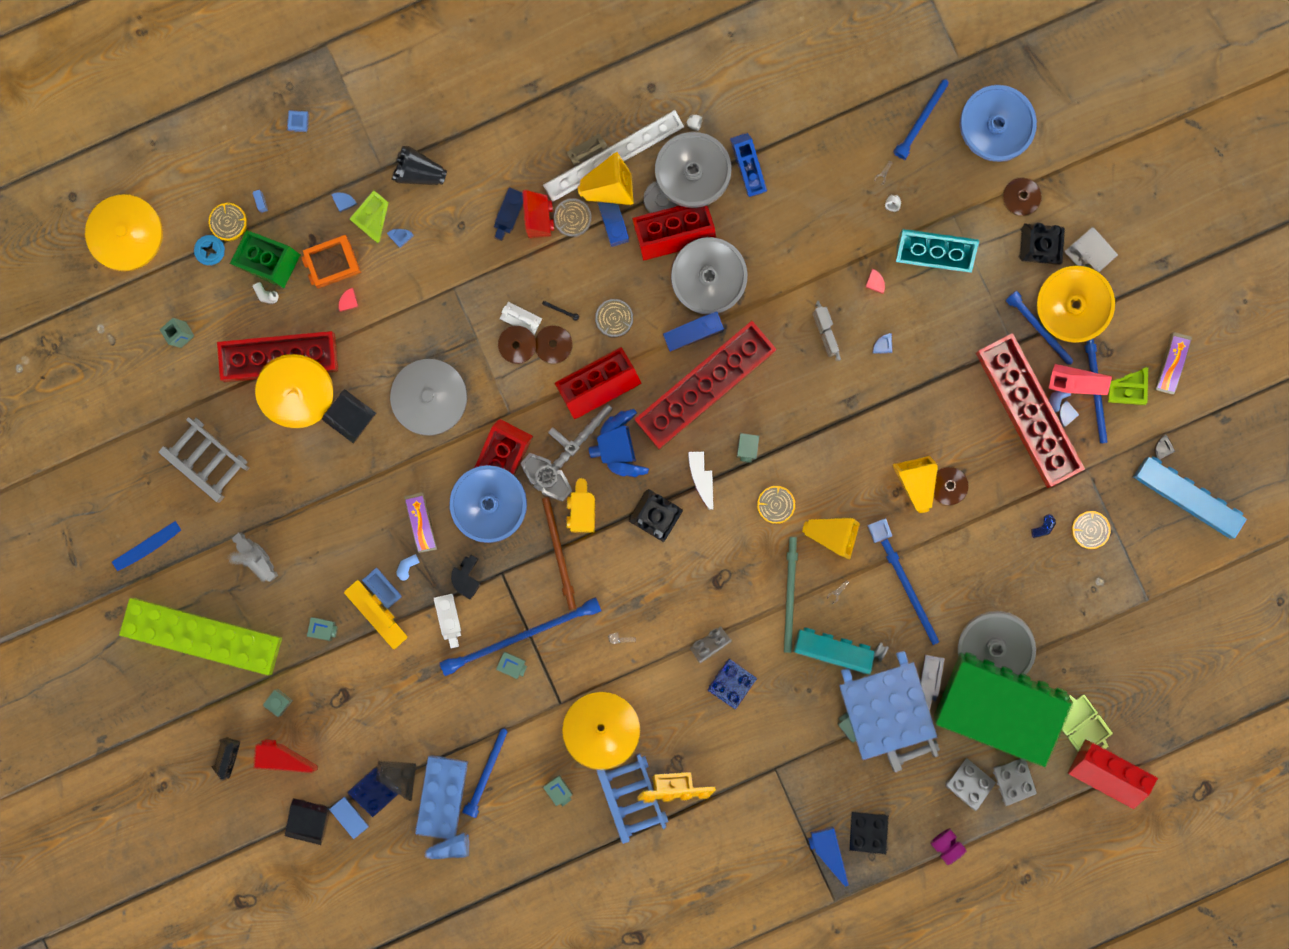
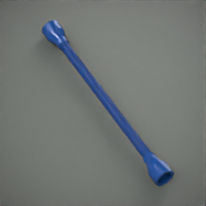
(453, 664)

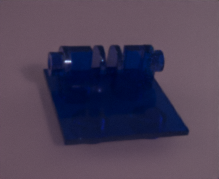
(732, 684)
(371, 794)

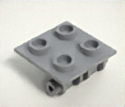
(1091, 251)
(710, 644)
(1014, 781)
(970, 784)

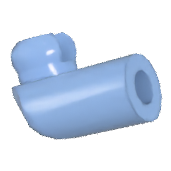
(1056, 398)
(404, 565)

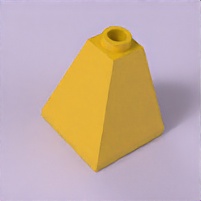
(608, 182)
(918, 480)
(834, 534)

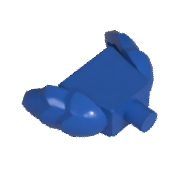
(616, 446)

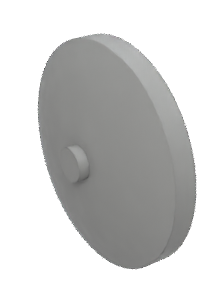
(693, 169)
(709, 275)
(428, 397)
(1000, 639)

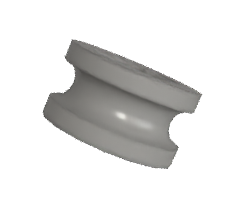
(880, 651)

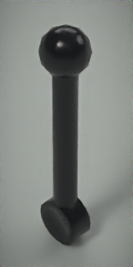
(575, 316)

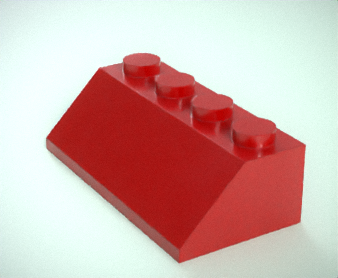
(671, 229)
(598, 383)
(1112, 775)

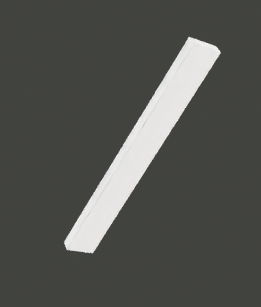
(626, 148)

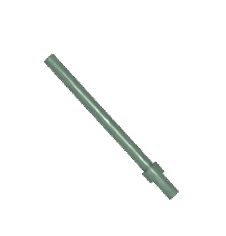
(792, 557)

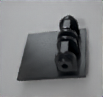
(869, 832)

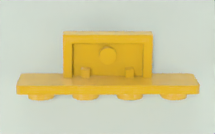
(379, 618)
(674, 786)

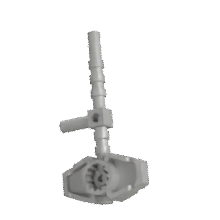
(547, 476)
(254, 557)

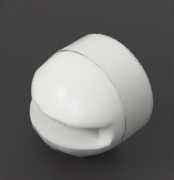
(694, 122)
(893, 199)

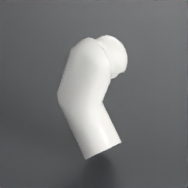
(265, 296)

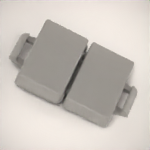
(823, 323)

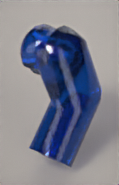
(1047, 527)

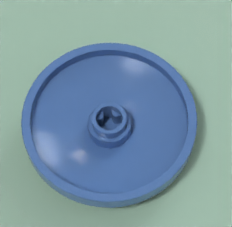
(998, 123)
(488, 504)

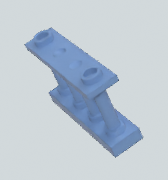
(619, 812)

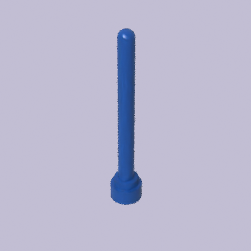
(902, 150)
(1016, 301)
(471, 808)

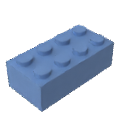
(441, 797)

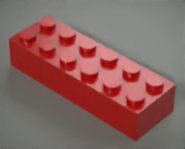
(247, 357)

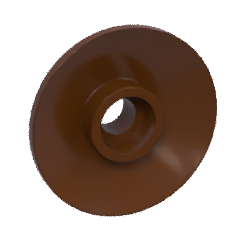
(1018, 205)
(526, 340)
(560, 351)
(959, 491)

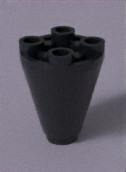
(417, 169)

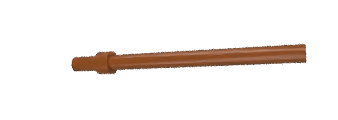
(567, 589)

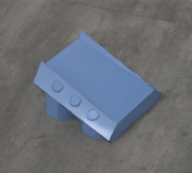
(453, 848)

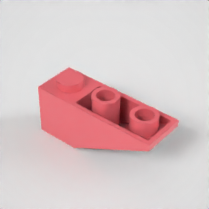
(1079, 381)

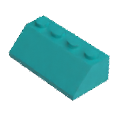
(936, 250)
(834, 651)

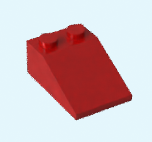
(537, 214)
(504, 447)
(279, 757)

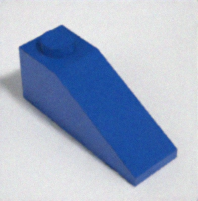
(748, 164)
(613, 223)
(694, 331)
(827, 848)

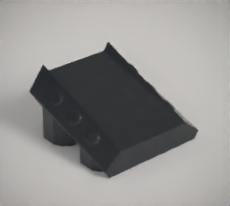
(1042, 243)
(348, 416)
(655, 515)
(226, 757)
(307, 821)

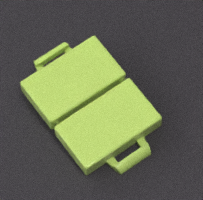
(1085, 728)

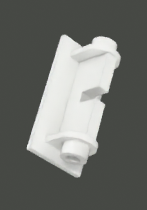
(519, 317)

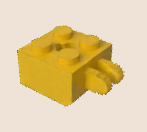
(582, 509)

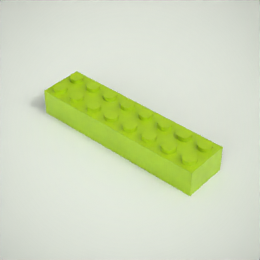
(200, 636)

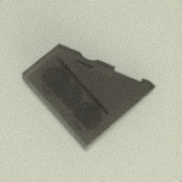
(397, 777)

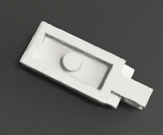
(448, 618)

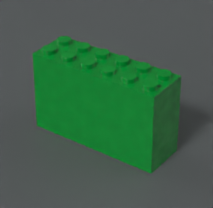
(1003, 709)

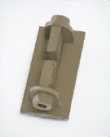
(587, 149)

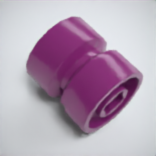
(948, 846)

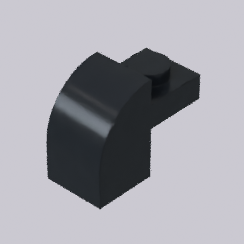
(462, 581)

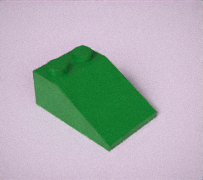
(265, 258)

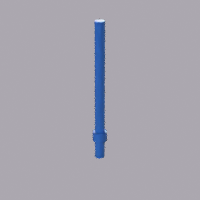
(1091, 348)
(893, 557)

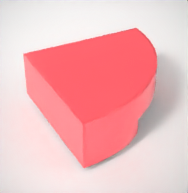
(876, 282)
(348, 300)

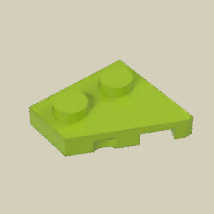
(371, 216)
(1130, 389)

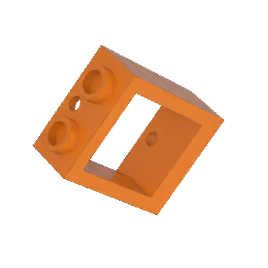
(313, 277)

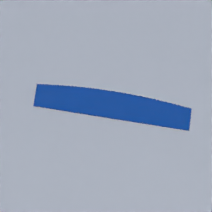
(146, 546)

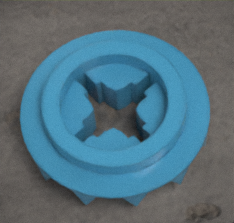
(206, 242)

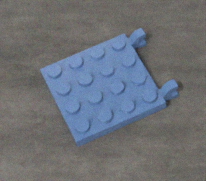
(887, 709)

